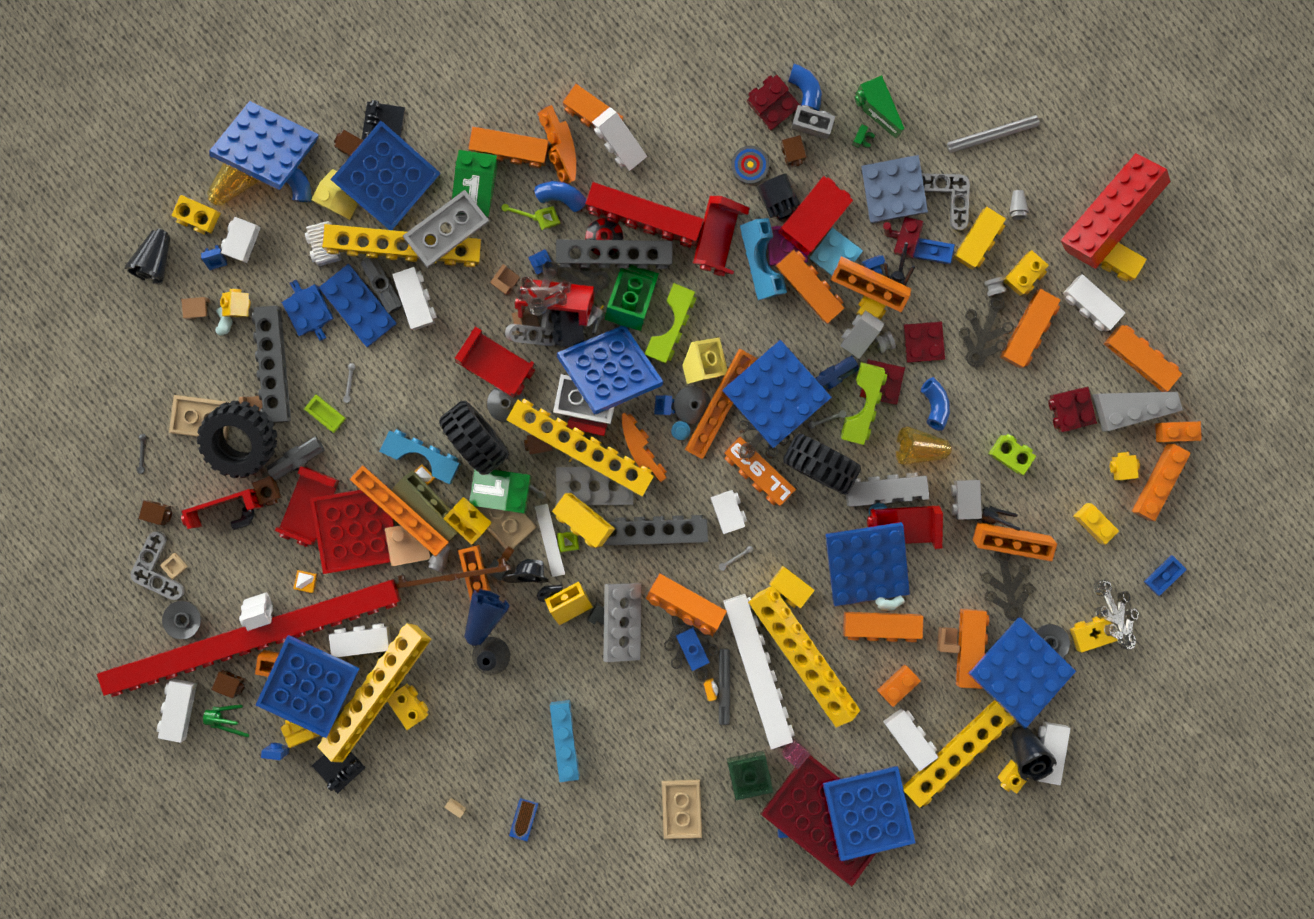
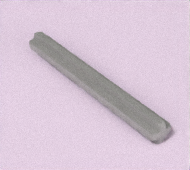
(993, 134)

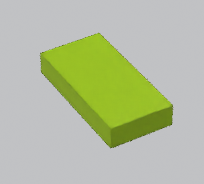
(325, 413)

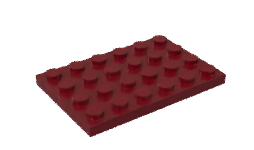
(803, 815)

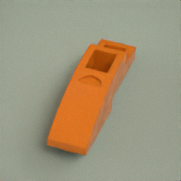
(563, 150)
(636, 441)

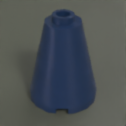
(483, 616)

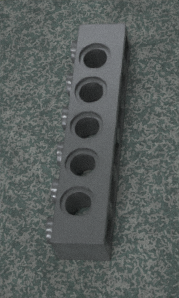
(663, 249)
(277, 354)
(659, 537)

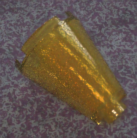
(229, 184)
(920, 447)

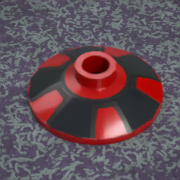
(604, 226)

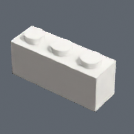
(618, 139)
(414, 298)
(1093, 303)
(360, 640)
(176, 710)
(911, 738)
(1055, 739)

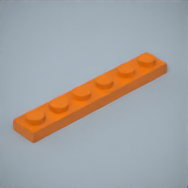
(718, 407)
(399, 511)

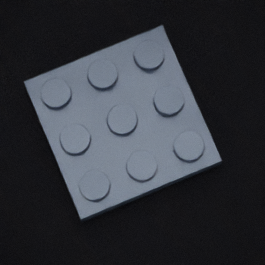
(894, 189)

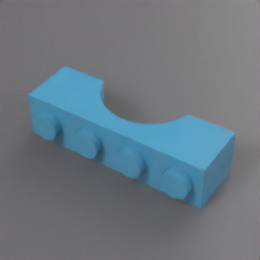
(756, 237)
(443, 467)
(564, 741)

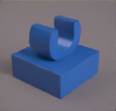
(214, 258)
(538, 259)
(874, 263)
(663, 405)

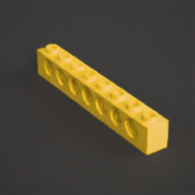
(333, 233)
(518, 415)
(804, 656)
(354, 718)
(955, 747)

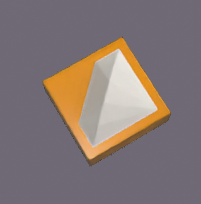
(424, 474)
(305, 581)
(711, 689)

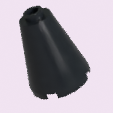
(151, 257)
(496, 651)
(1031, 755)

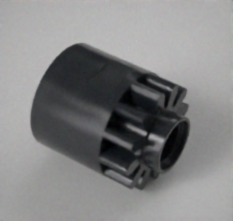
(778, 196)

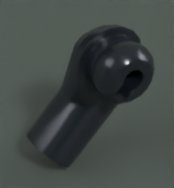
(245, 520)
(548, 591)

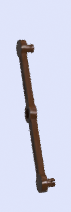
(501, 567)

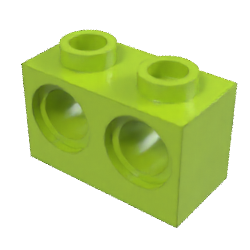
(1010, 458)

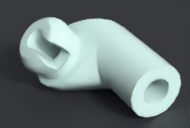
(224, 324)
(889, 605)

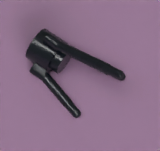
(898, 276)
(990, 517)

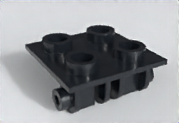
(388, 114)
(338, 773)

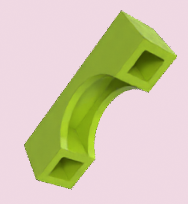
(661, 346)
(857, 427)

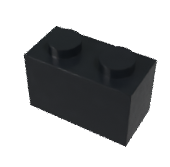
(567, 328)

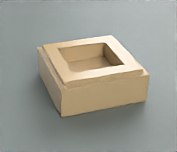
(173, 566)
(455, 807)

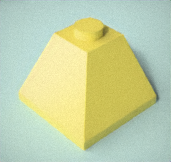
(334, 198)
(704, 361)

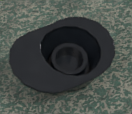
(528, 571)

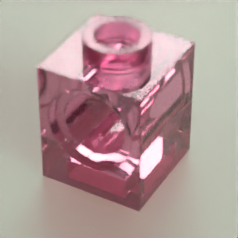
(795, 753)

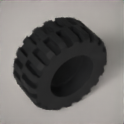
(473, 438)
(221, 454)
(822, 464)

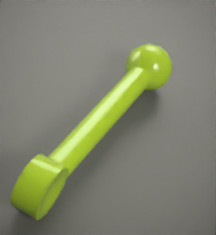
(505, 208)

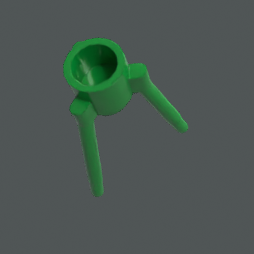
(215, 718)

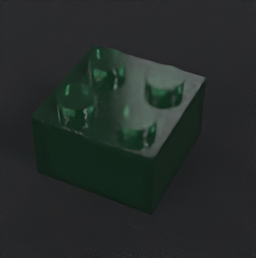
(749, 775)

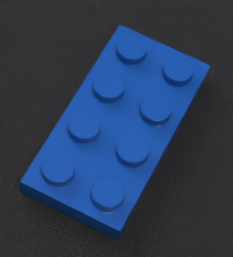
(357, 305)

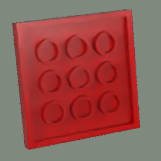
(350, 531)

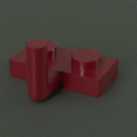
(909, 232)

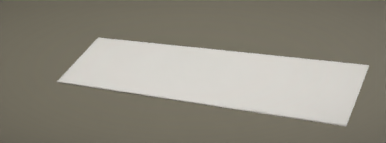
(550, 540)

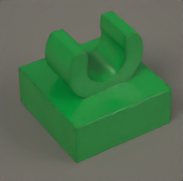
(861, 135)

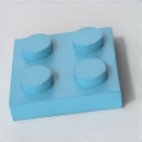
(831, 250)

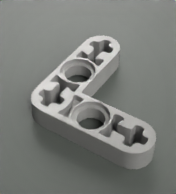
(955, 193)
(546, 328)
(148, 569)

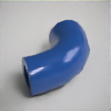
(809, 86)
(300, 186)
(560, 192)
(939, 404)

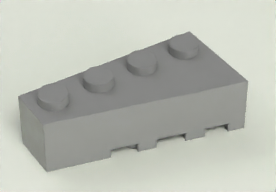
(1125, 409)
(888, 489)

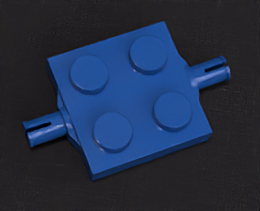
(307, 310)

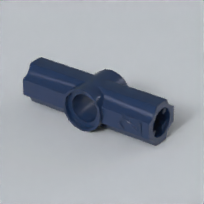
(835, 374)

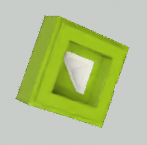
(547, 218)
(567, 541)

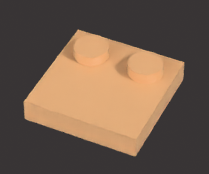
(404, 547)

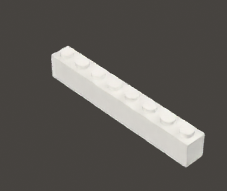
(758, 671)

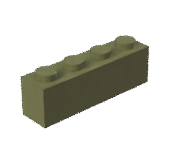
(425, 503)

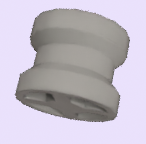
(995, 286)
(885, 342)

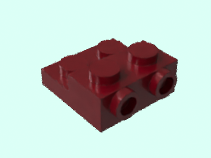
(772, 102)
(1072, 409)

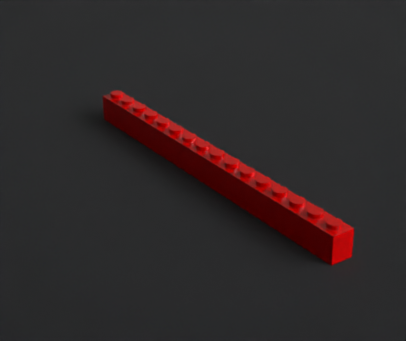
(241, 641)

